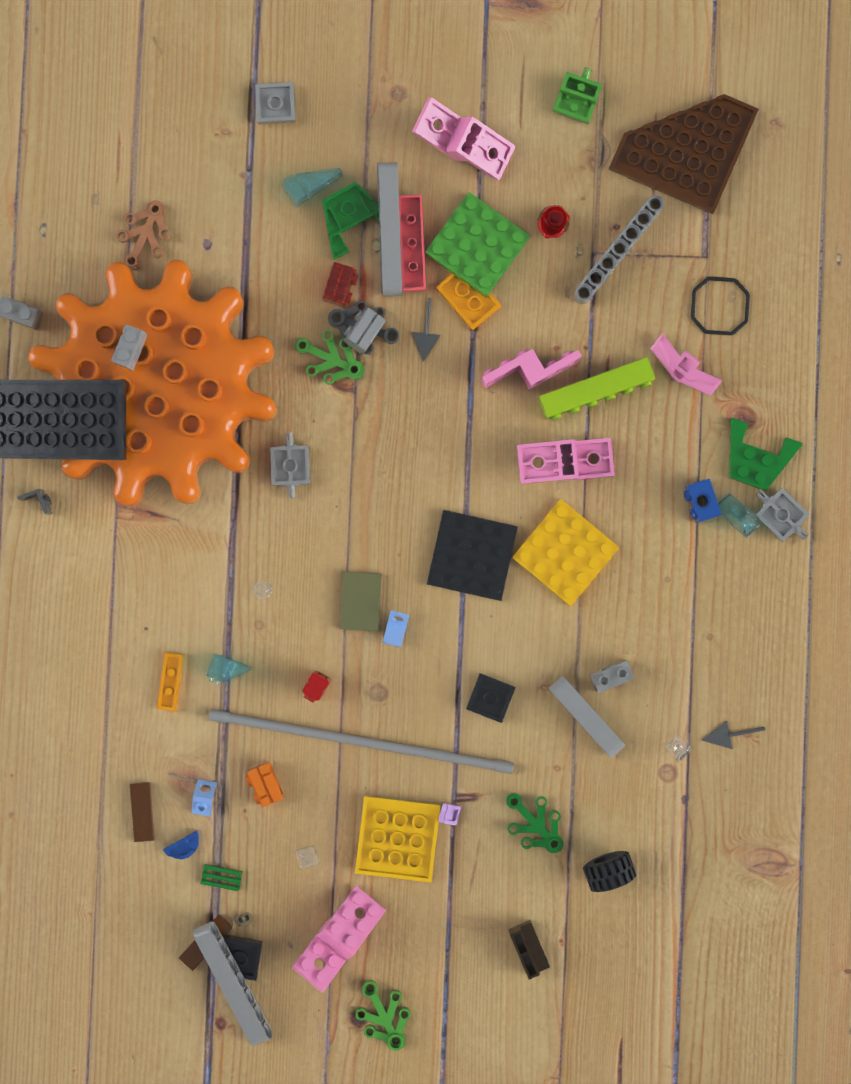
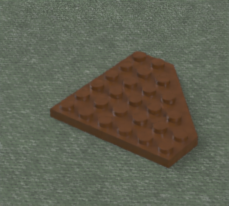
(688, 151)

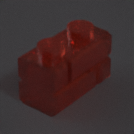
(340, 284)

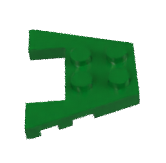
(344, 211)
(753, 464)

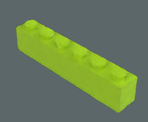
(596, 388)

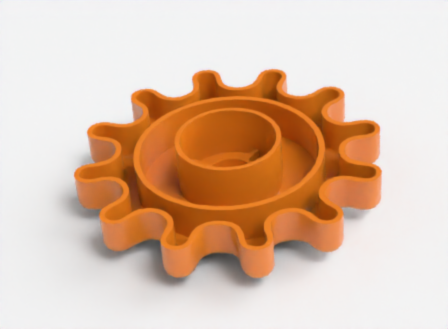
(184, 387)

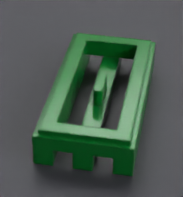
(218, 884)

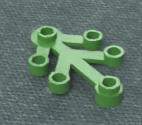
(333, 359)
(384, 1018)

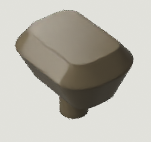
(244, 919)

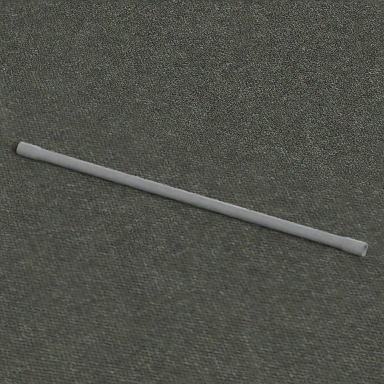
(226, 717)

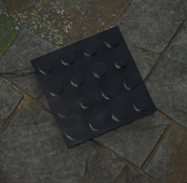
(472, 555)

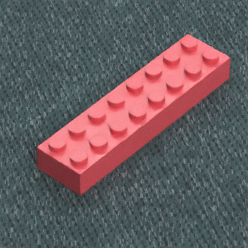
(412, 243)

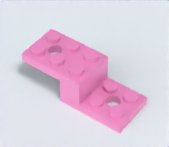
(463, 138)
(530, 368)
(565, 460)
(338, 939)

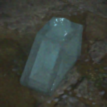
(738, 515)
(224, 669)

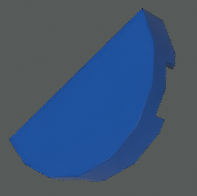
(184, 847)

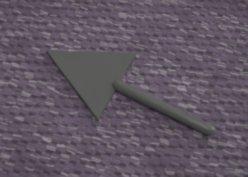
(424, 340)
(722, 736)

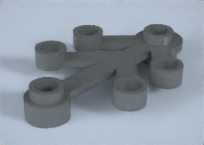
(347, 321)

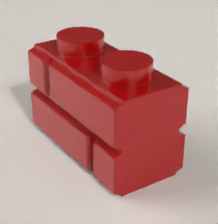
(316, 686)

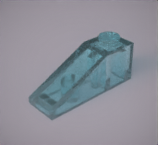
(307, 184)

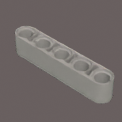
(586, 717)

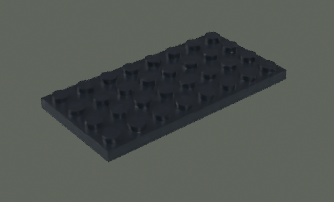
(63, 419)

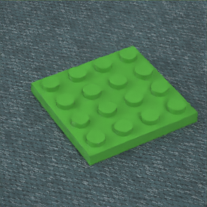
(477, 244)

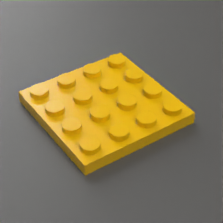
(565, 552)
(397, 839)

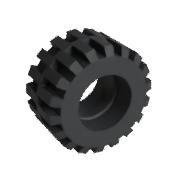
(609, 871)

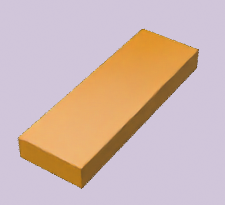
(170, 681)

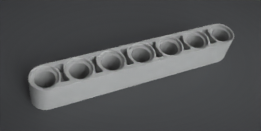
(389, 229)
(623, 241)
(232, 983)

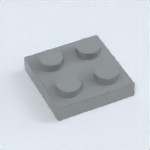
(275, 103)

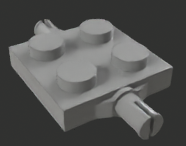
(290, 465)
(782, 515)

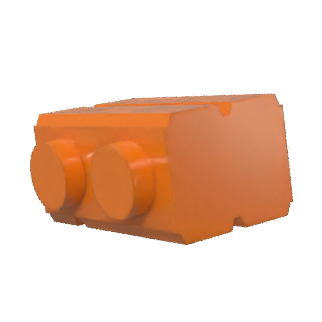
(265, 784)

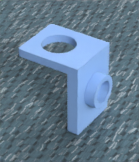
(395, 629)
(203, 800)

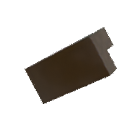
(529, 949)

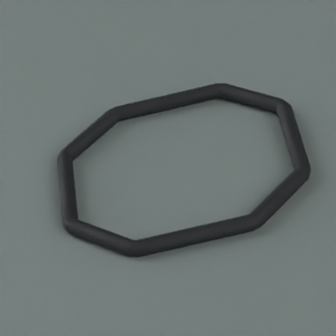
(694, 300)

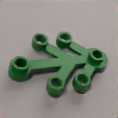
(537, 825)

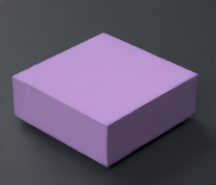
(449, 813)

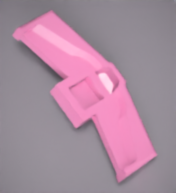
(684, 367)

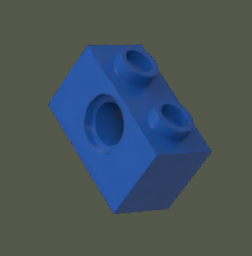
(711, 507)

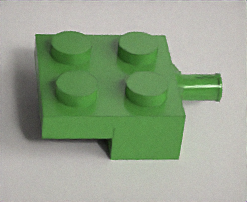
(577, 97)

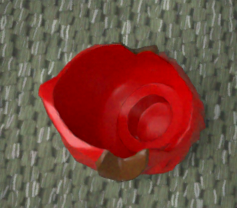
(553, 221)

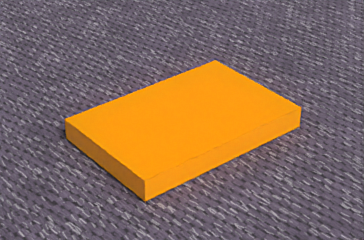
(467, 302)

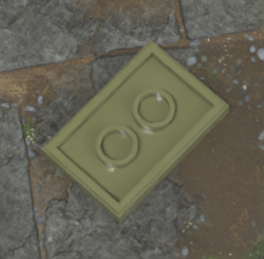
(360, 601)

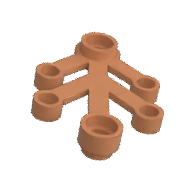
(145, 231)

